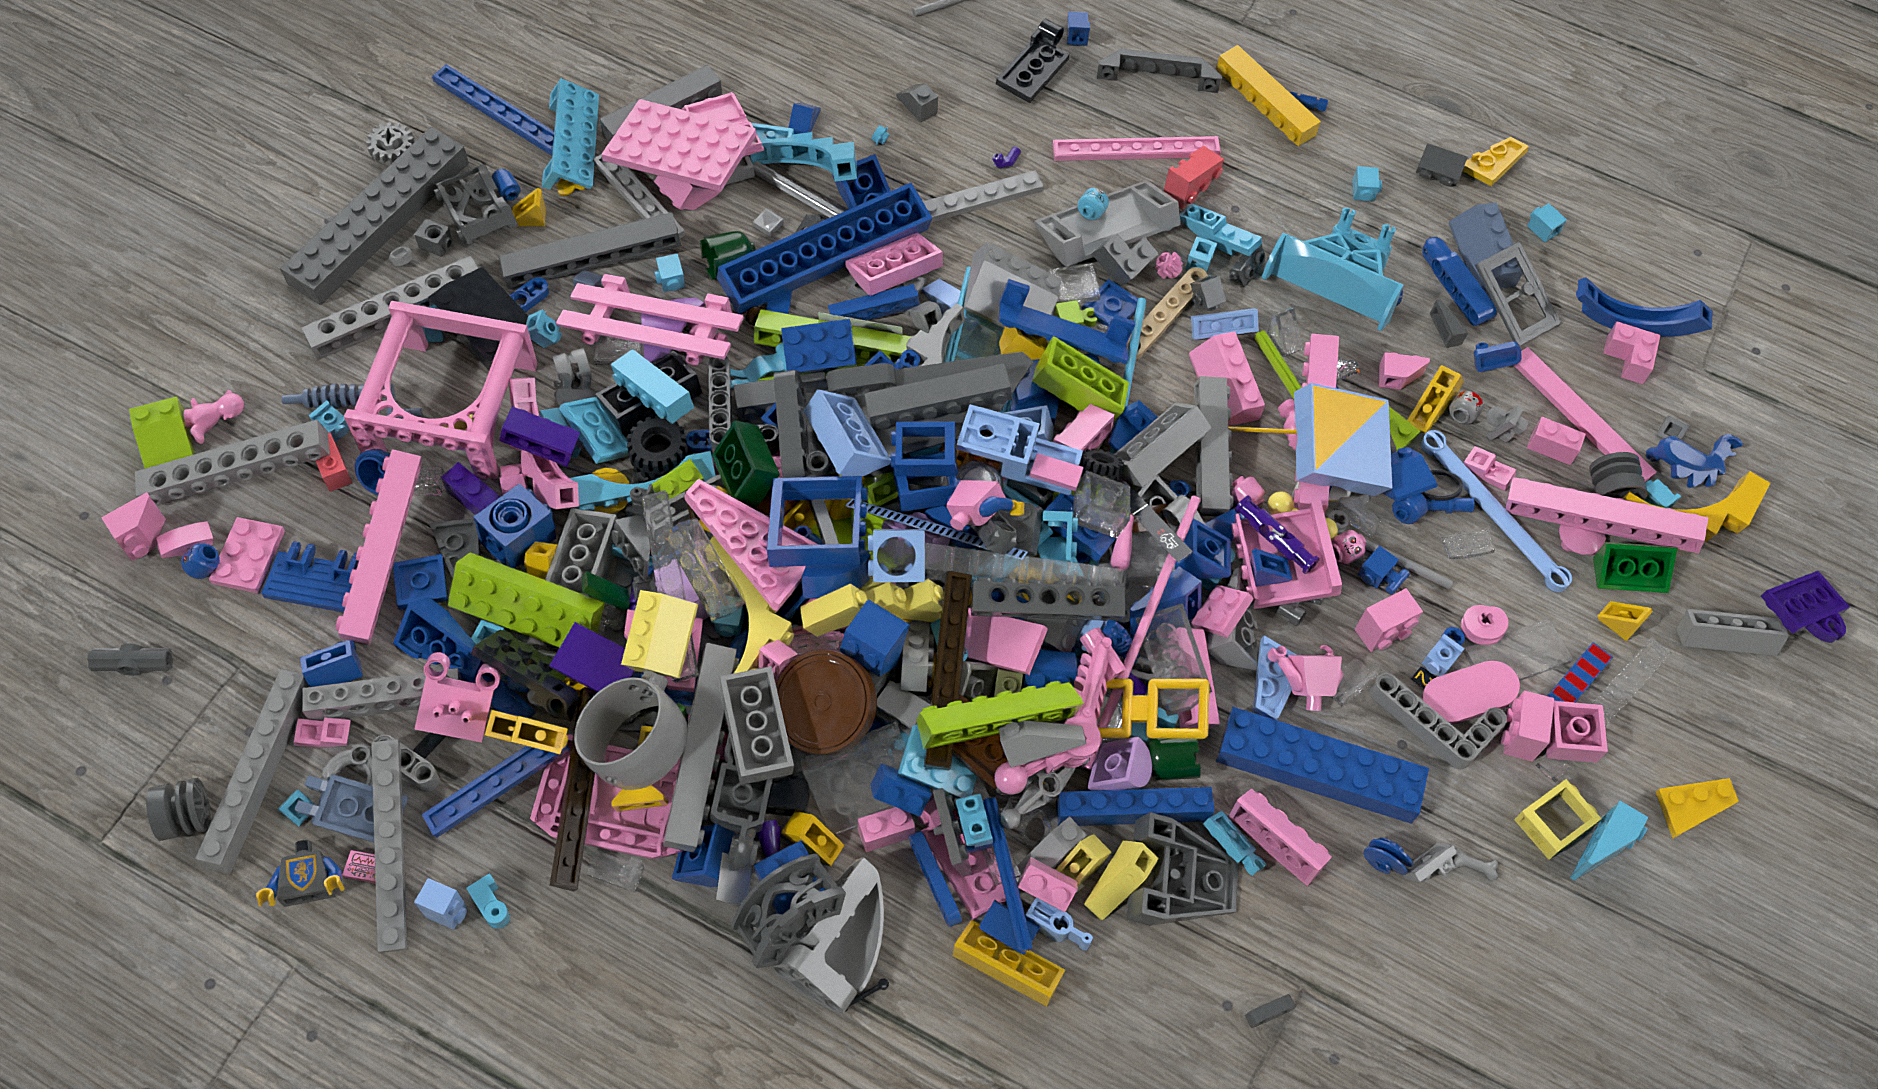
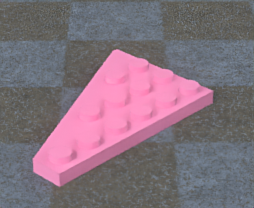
(745, 538)

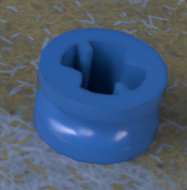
(1457, 634)

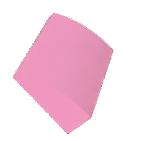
(894, 263)

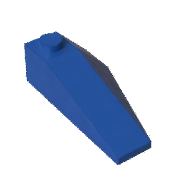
(432, 629)

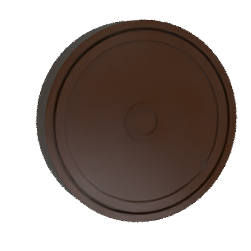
(826, 702)

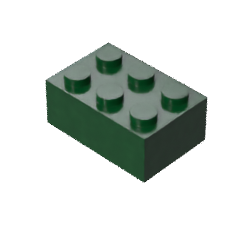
(745, 463)

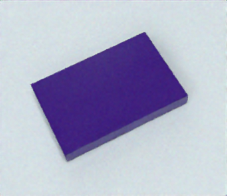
(590, 659)

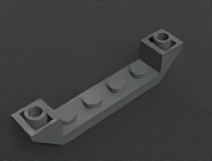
(1161, 63)

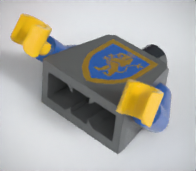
(302, 878)

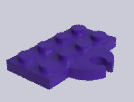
(1809, 605)

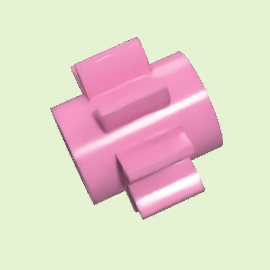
(1169, 265)

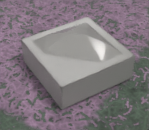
(768, 222)

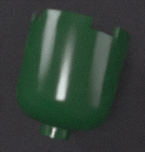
(724, 248)
(1174, 758)

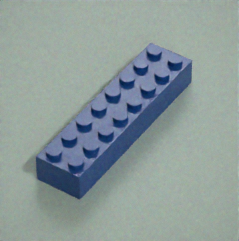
(1323, 765)

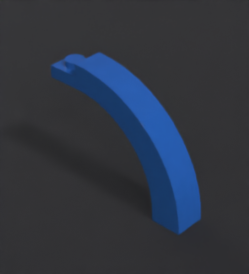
(1664, 321)

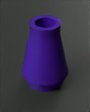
(770, 837)

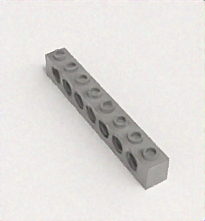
(372, 315)
(233, 462)

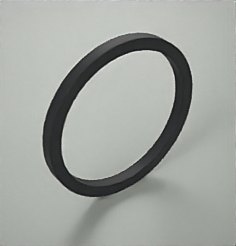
(1448, 497)

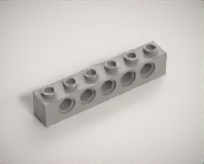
(367, 696)

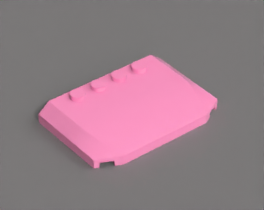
(627, 832)

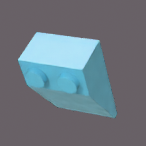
(1613, 834)

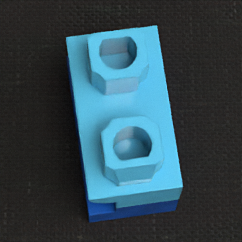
(974, 823)

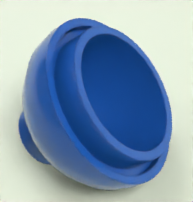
(369, 468)

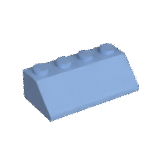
(845, 434)

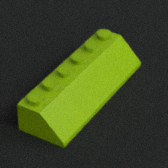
(985, 716)

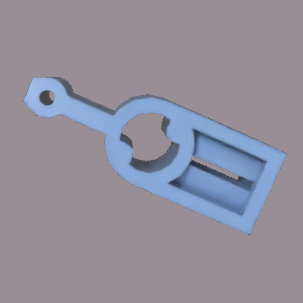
(1047, 916)

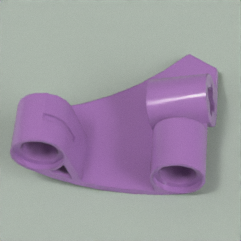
(653, 352)

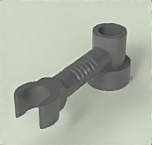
(1293, 612)

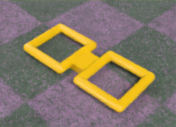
(1145, 709)

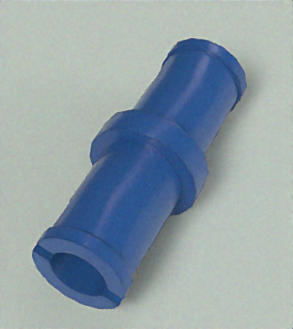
(1455, 504)

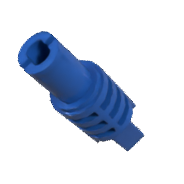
(1120, 638)

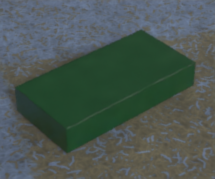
(605, 591)

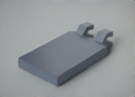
(342, 807)

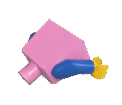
(977, 502)

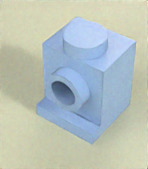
(1442, 656)

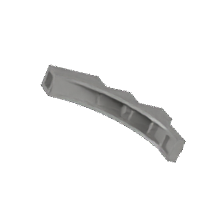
(932, 346)

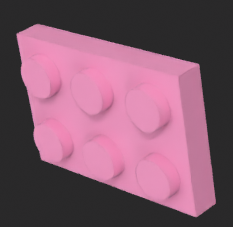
(247, 555)

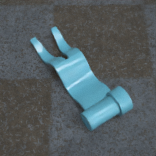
(760, 367)

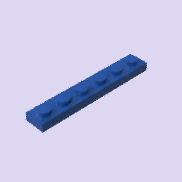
(487, 788)

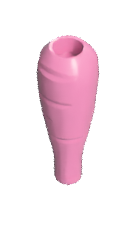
(1123, 547)

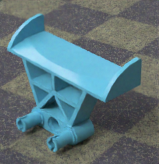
(1341, 268)

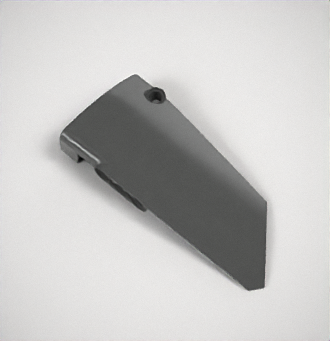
(798, 441)

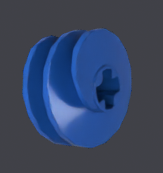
(1387, 856)

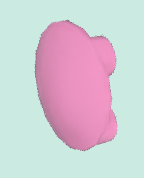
(1581, 540)

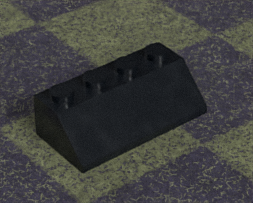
(629, 410)

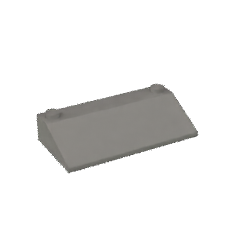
(1131, 213)

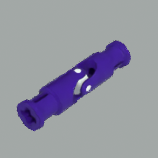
(1282, 539)

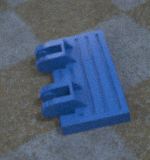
(313, 586)

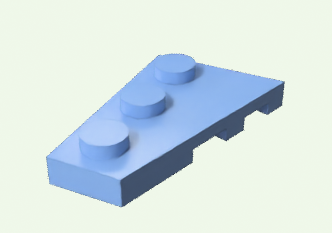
(1271, 683)

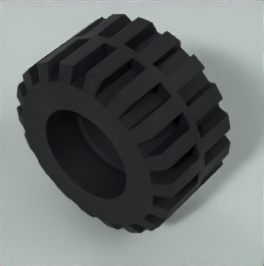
(651, 433)

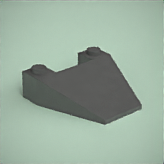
(1189, 876)

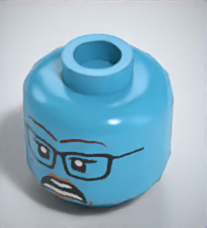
(1093, 202)

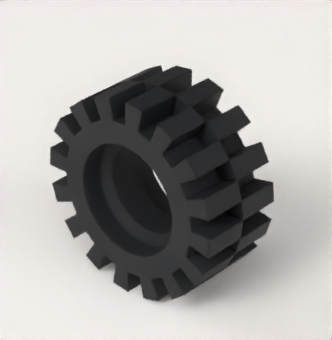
(1101, 464)

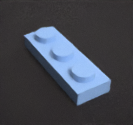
(1224, 322)

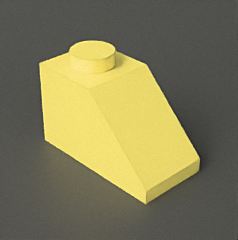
(1084, 859)

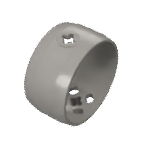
(609, 710)

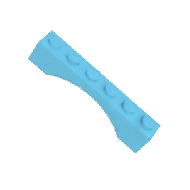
(597, 491)

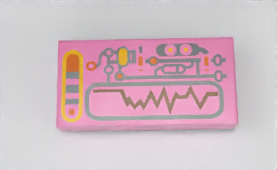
(360, 867)

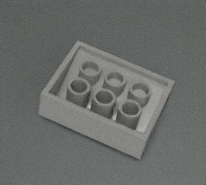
(988, 277)

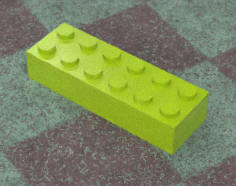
(520, 600)

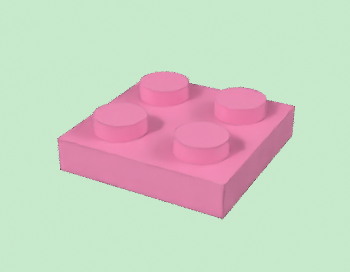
(1222, 610)

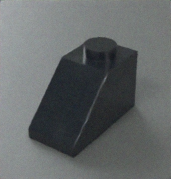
(788, 797)

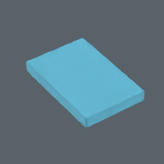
(596, 429)

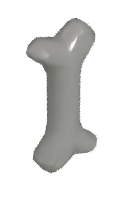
(1487, 868)

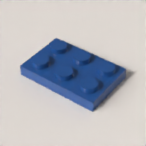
(1088, 540)

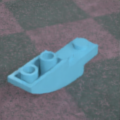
(1214, 228)

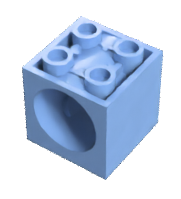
(913, 572)

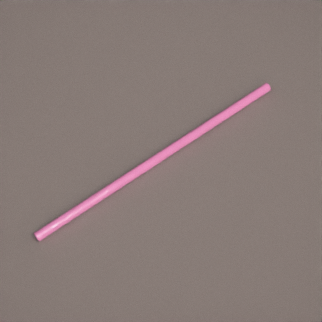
(1145, 621)

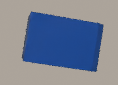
(803, 117)
(1269, 568)

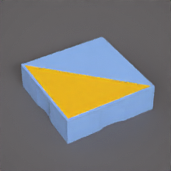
(1342, 439)

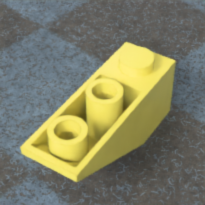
(1121, 877)

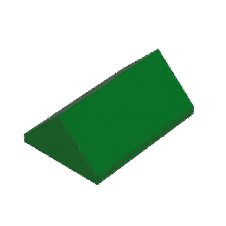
(1634, 567)

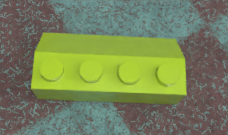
(1079, 379)

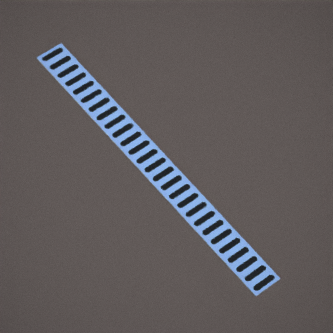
(932, 527)

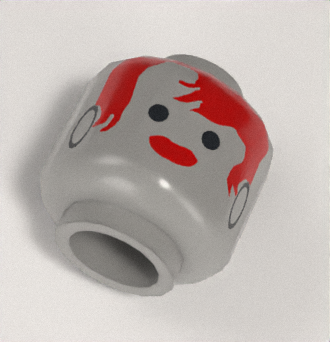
(1466, 407)

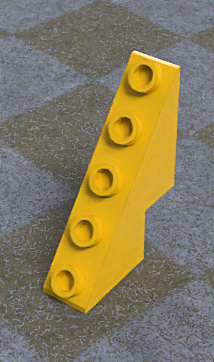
(526, 732)

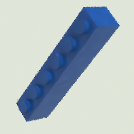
(1126, 806)

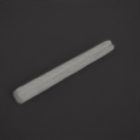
(795, 190)

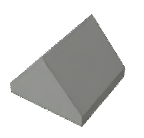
(1672, 427)

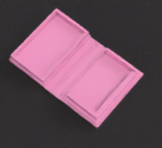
(729, 109)

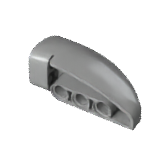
(840, 952)

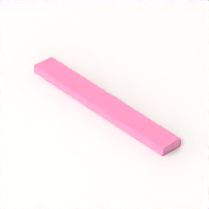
(1132, 148)
(1576, 409)

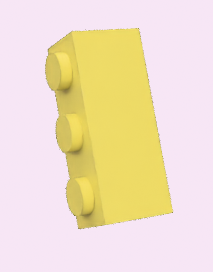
(659, 634)

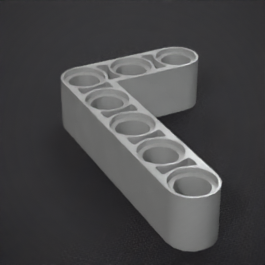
(1436, 724)

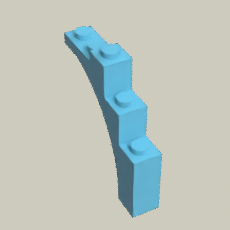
(803, 149)

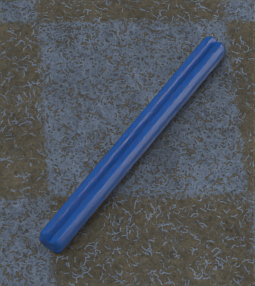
(1007, 876)

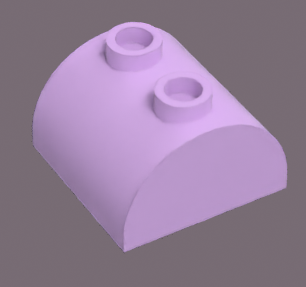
(1121, 765)

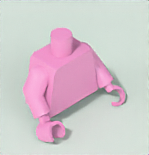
(1310, 674)

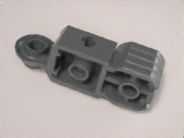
(739, 809)

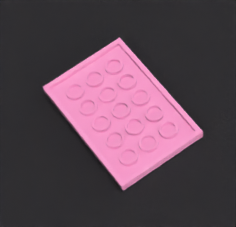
(679, 145)

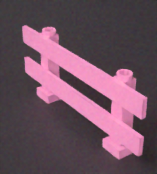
(617, 295)

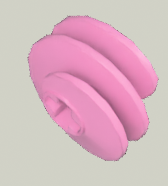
(1484, 624)

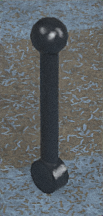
(883, 984)

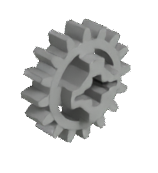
(389, 142)

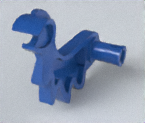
(1692, 463)

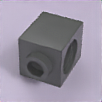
(433, 237)

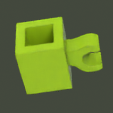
(1071, 312)

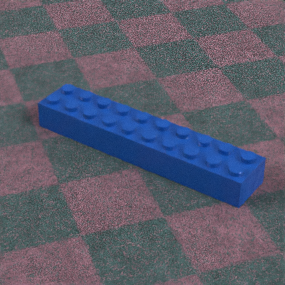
(822, 248)

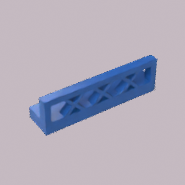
(877, 305)

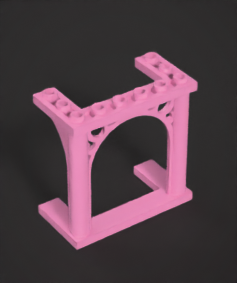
(407, 331)

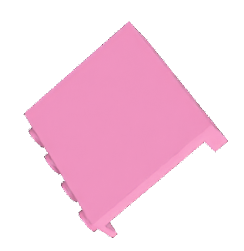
(1312, 530)

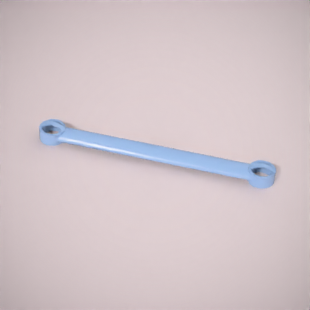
(1497, 512)

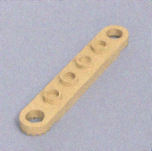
(1167, 311)

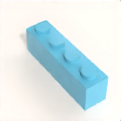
(652, 386)

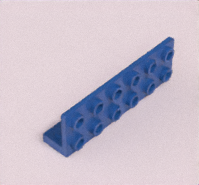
(1109, 344)

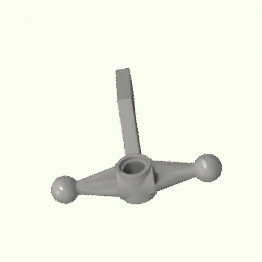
(1035, 795)

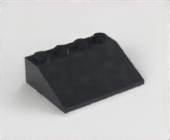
(482, 297)

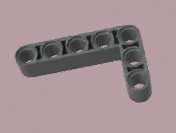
(721, 406)

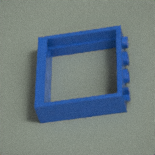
(810, 489)

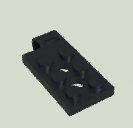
(1039, 51)
(530, 669)

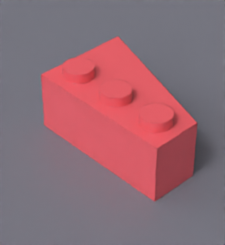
(1193, 176)

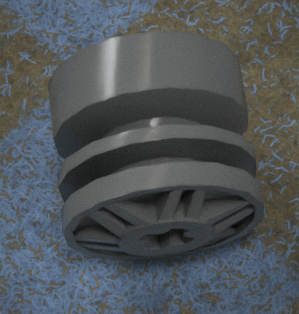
(1617, 475)
(178, 808)

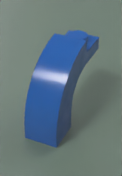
(825, 579)

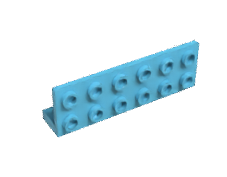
(573, 135)

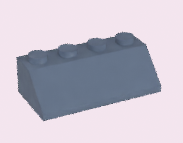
(1480, 235)

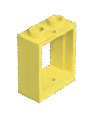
(1540, 832)

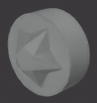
(401, 256)

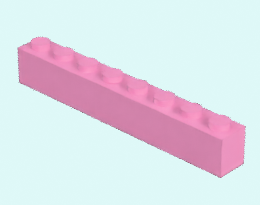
(1321, 370)
(1607, 515)
(380, 547)

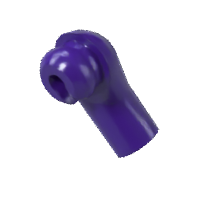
(1006, 161)

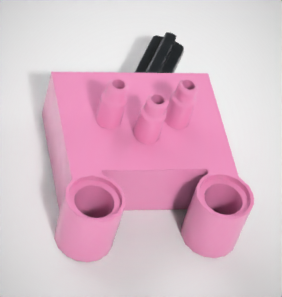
(453, 705)

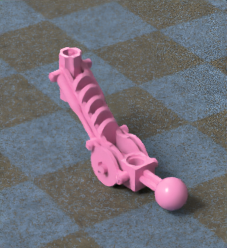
(1095, 668)

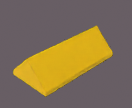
(1024, 973)

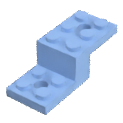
(1012, 443)

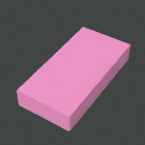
(1056, 472)

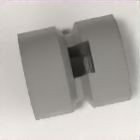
(563, 364)

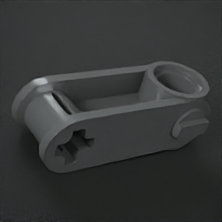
(997, 534)

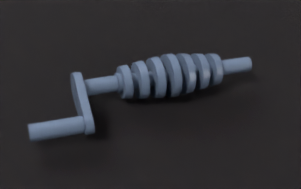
(337, 396)

